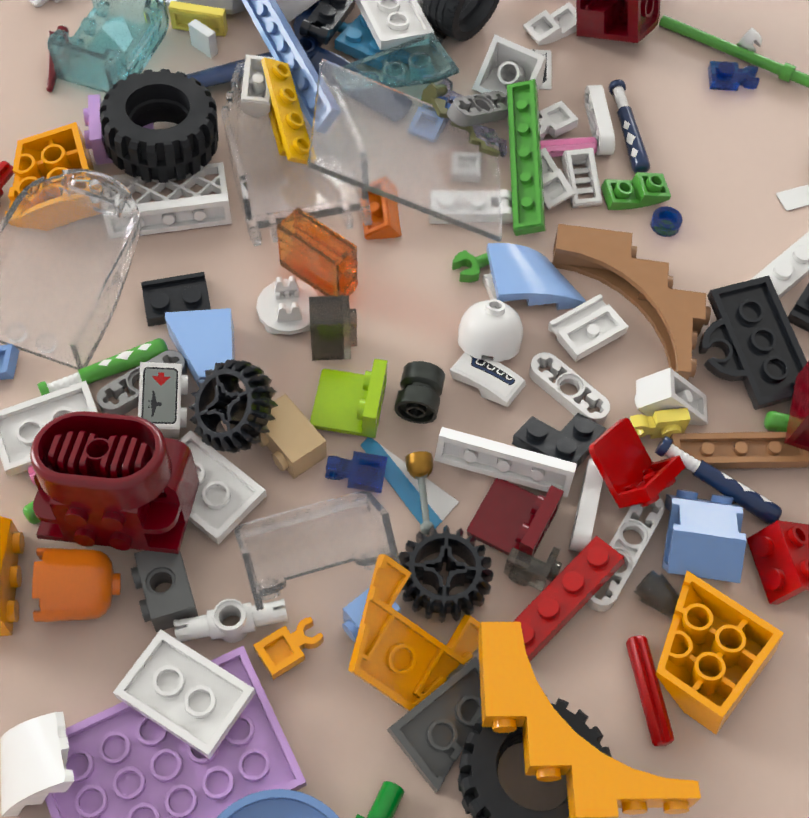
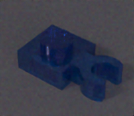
(729, 76)

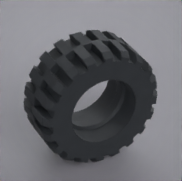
(160, 152)
(479, 768)

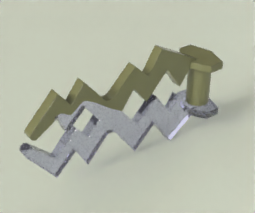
(436, 96)

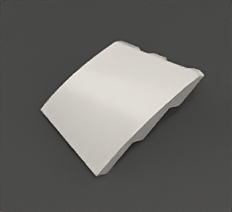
(34, 762)

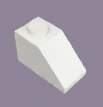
(670, 391)

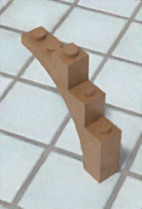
(645, 283)

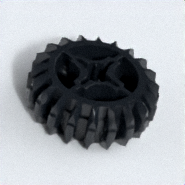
(242, 411)
(459, 573)

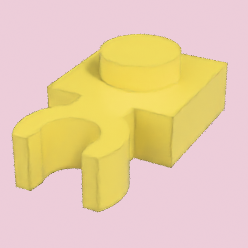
(662, 423)

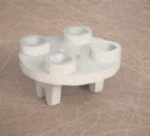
(285, 306)

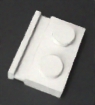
(587, 327)

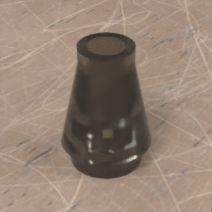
(657, 593)

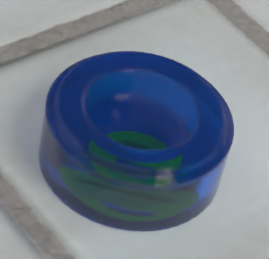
(666, 221)

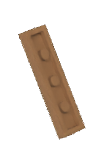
(742, 450)

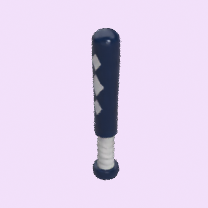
(632, 137)
(726, 485)

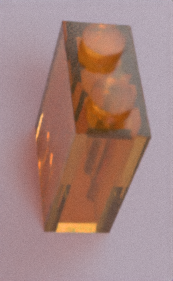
(317, 254)

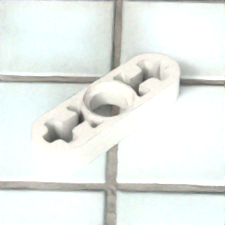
(599, 119)
(567, 375)
(586, 508)

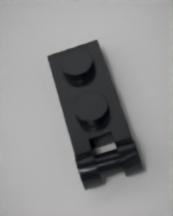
(326, 19)

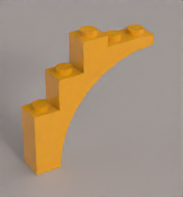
(552, 748)

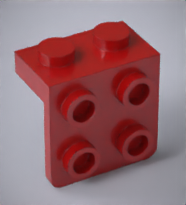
(628, 468)
(782, 559)

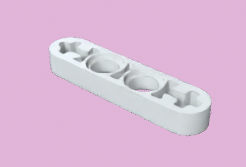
(630, 552)

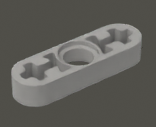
(478, 109)
(116, 387)

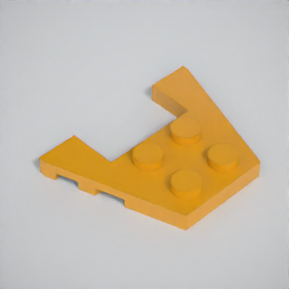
(396, 652)

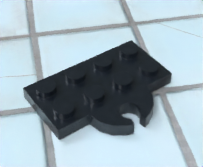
(755, 341)

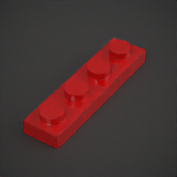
(567, 594)

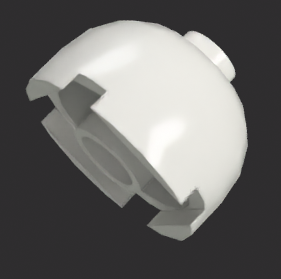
(490, 330)

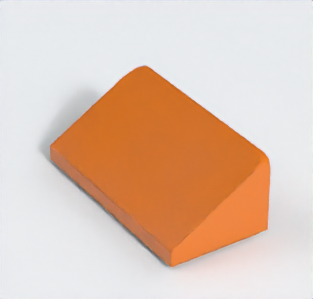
(384, 218)

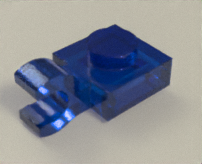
(364, 471)

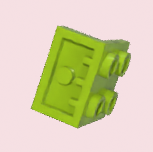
(350, 400)

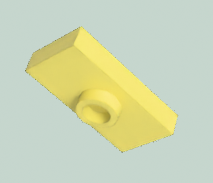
(183, 13)

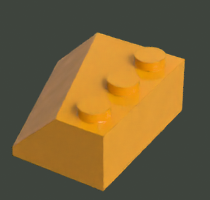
(47, 156)

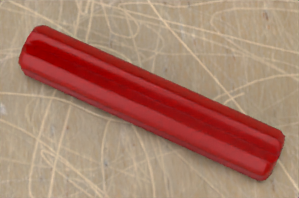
(650, 691)

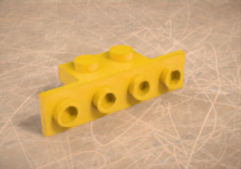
(286, 112)

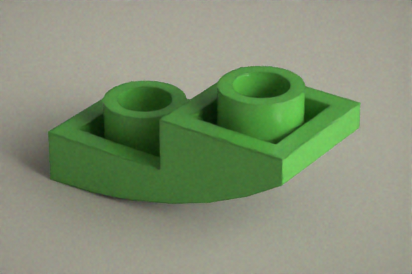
(641, 191)

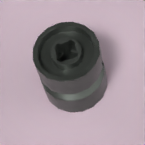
(420, 392)

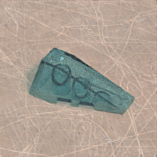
(408, 64)

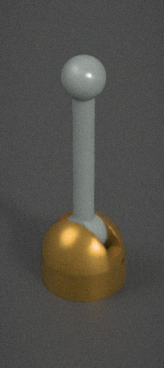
(420, 466)

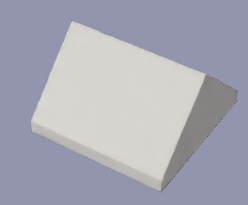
(508, 64)

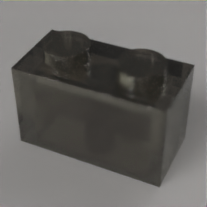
(332, 327)

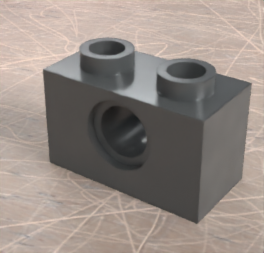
(163, 607)

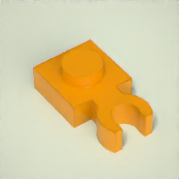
(283, 649)

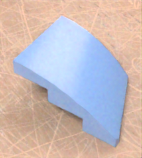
(529, 275)

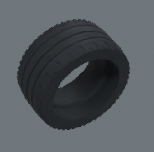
(459, 17)

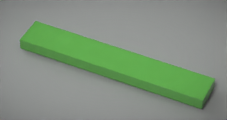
(525, 158)

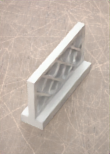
(187, 213)

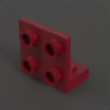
(514, 517)

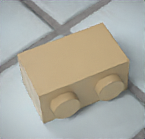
(293, 439)

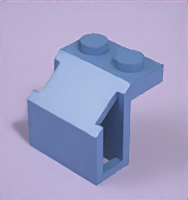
(704, 537)

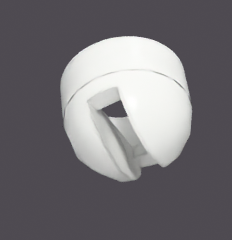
(749, 39)

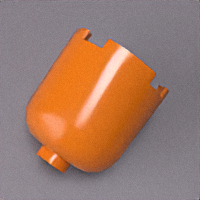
(73, 584)

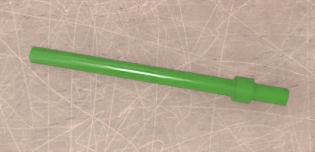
(785, 71)

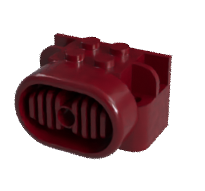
(106, 483)

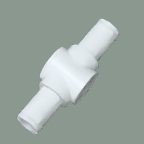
(211, 623)

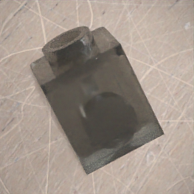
(531, 571)

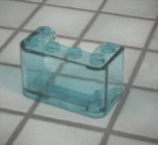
(110, 43)

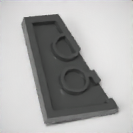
(439, 725)

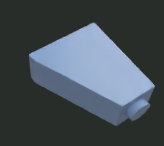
(202, 338)

